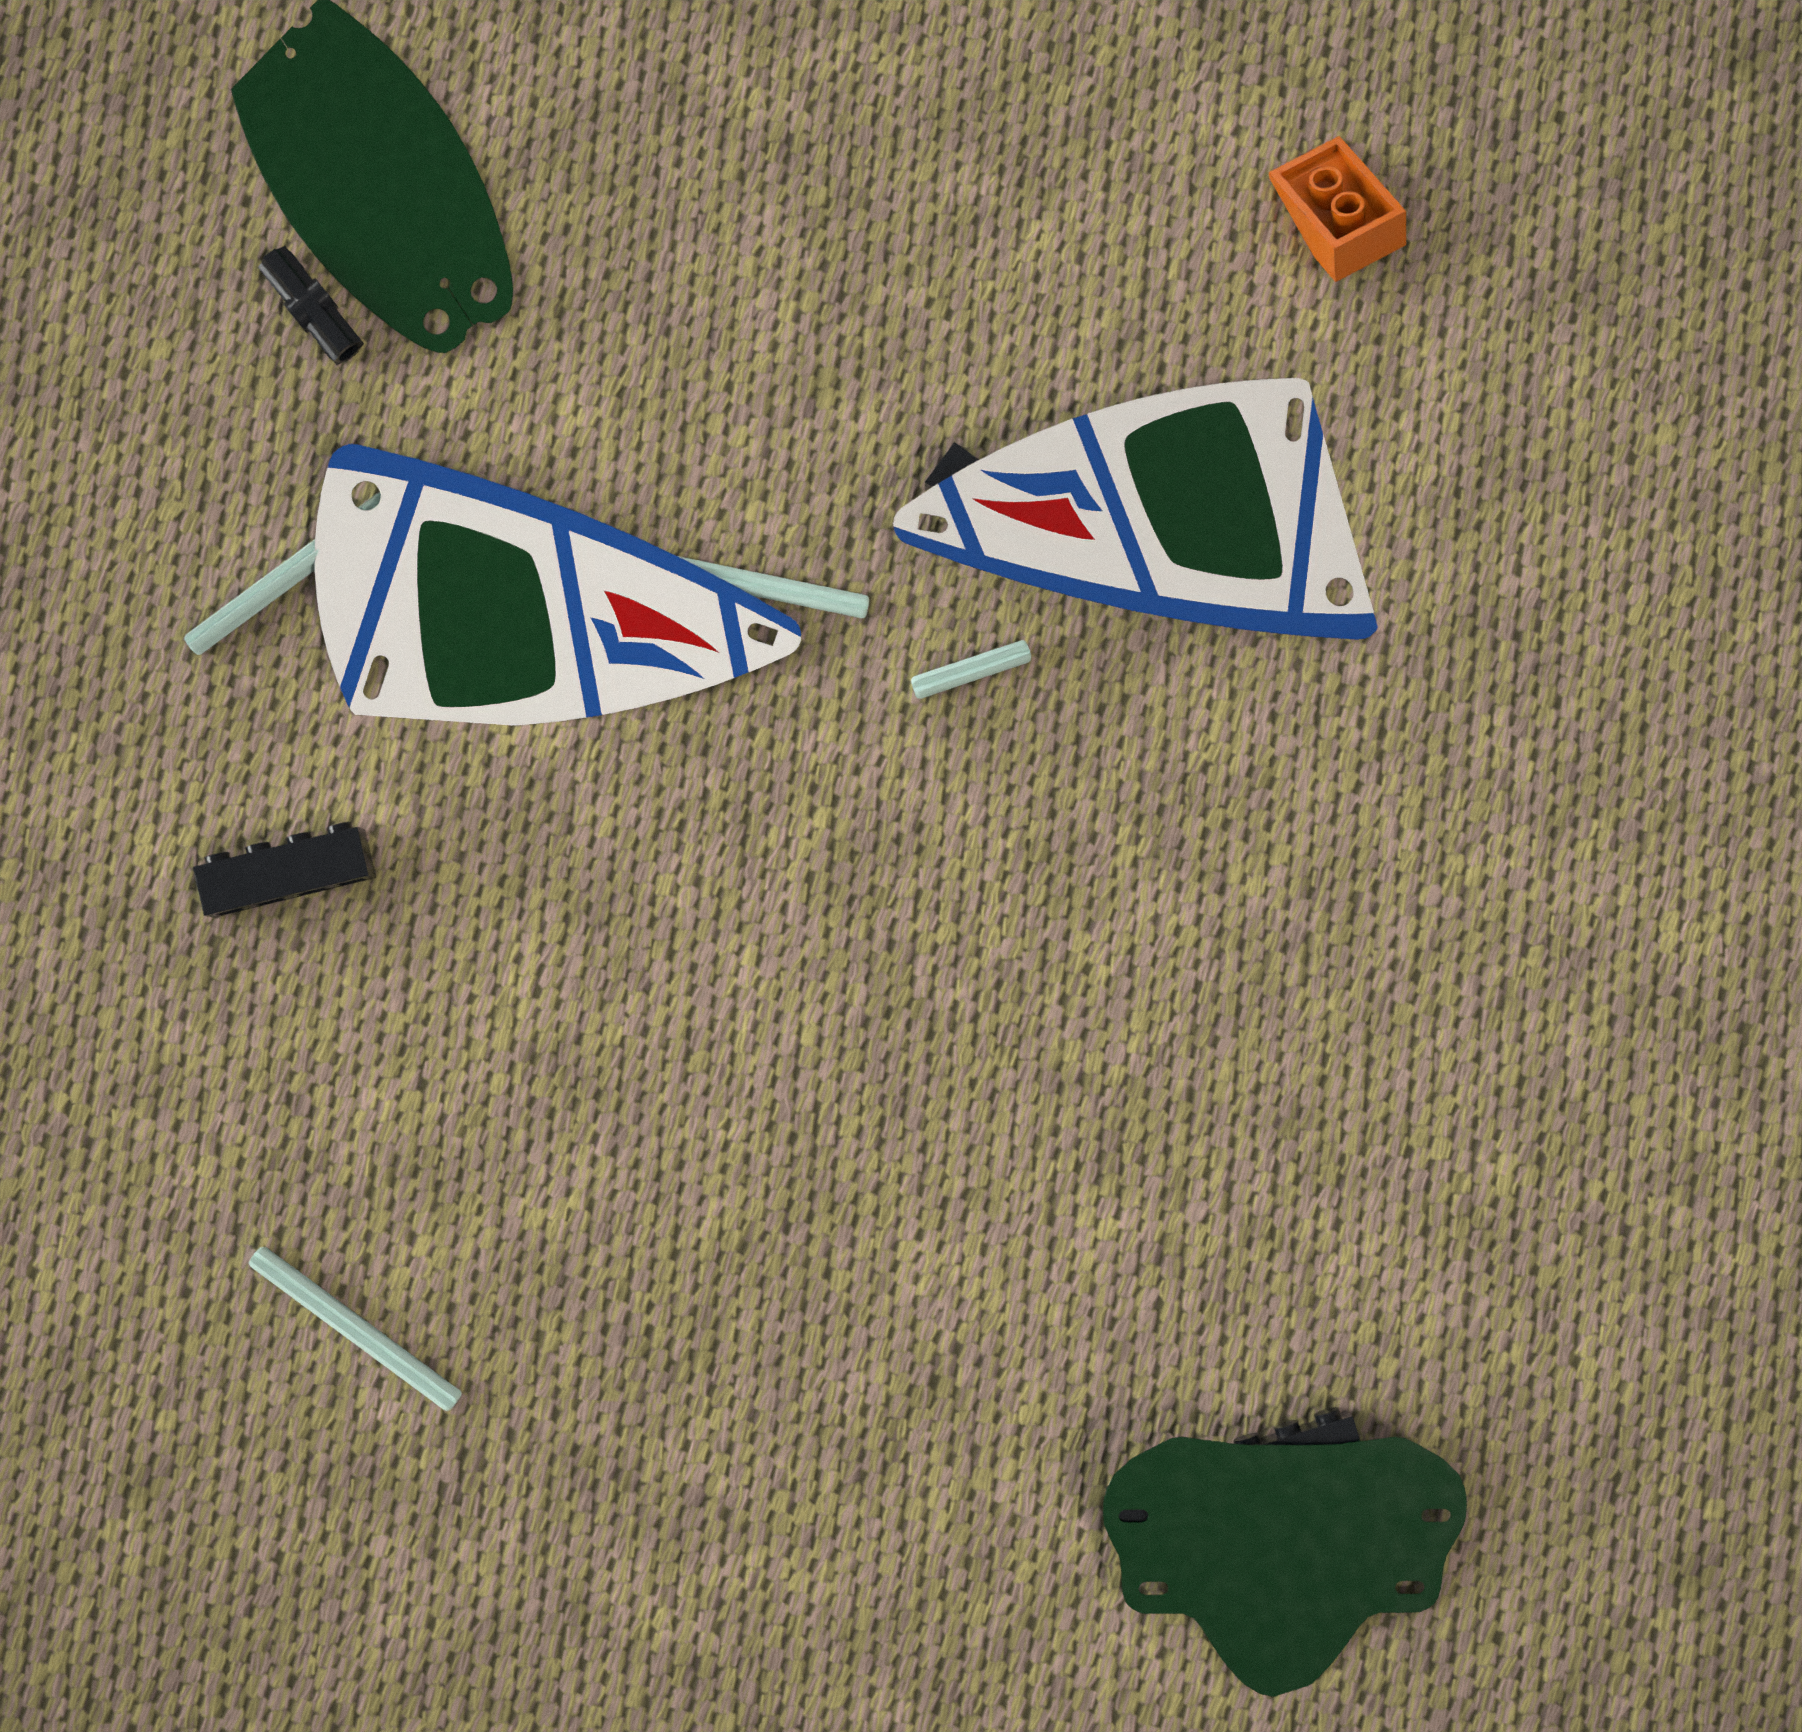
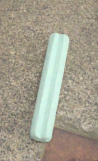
(971, 669)

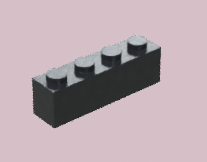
(284, 871)

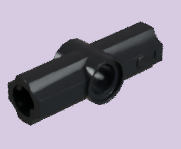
(310, 305)

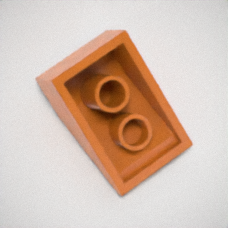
(1340, 208)

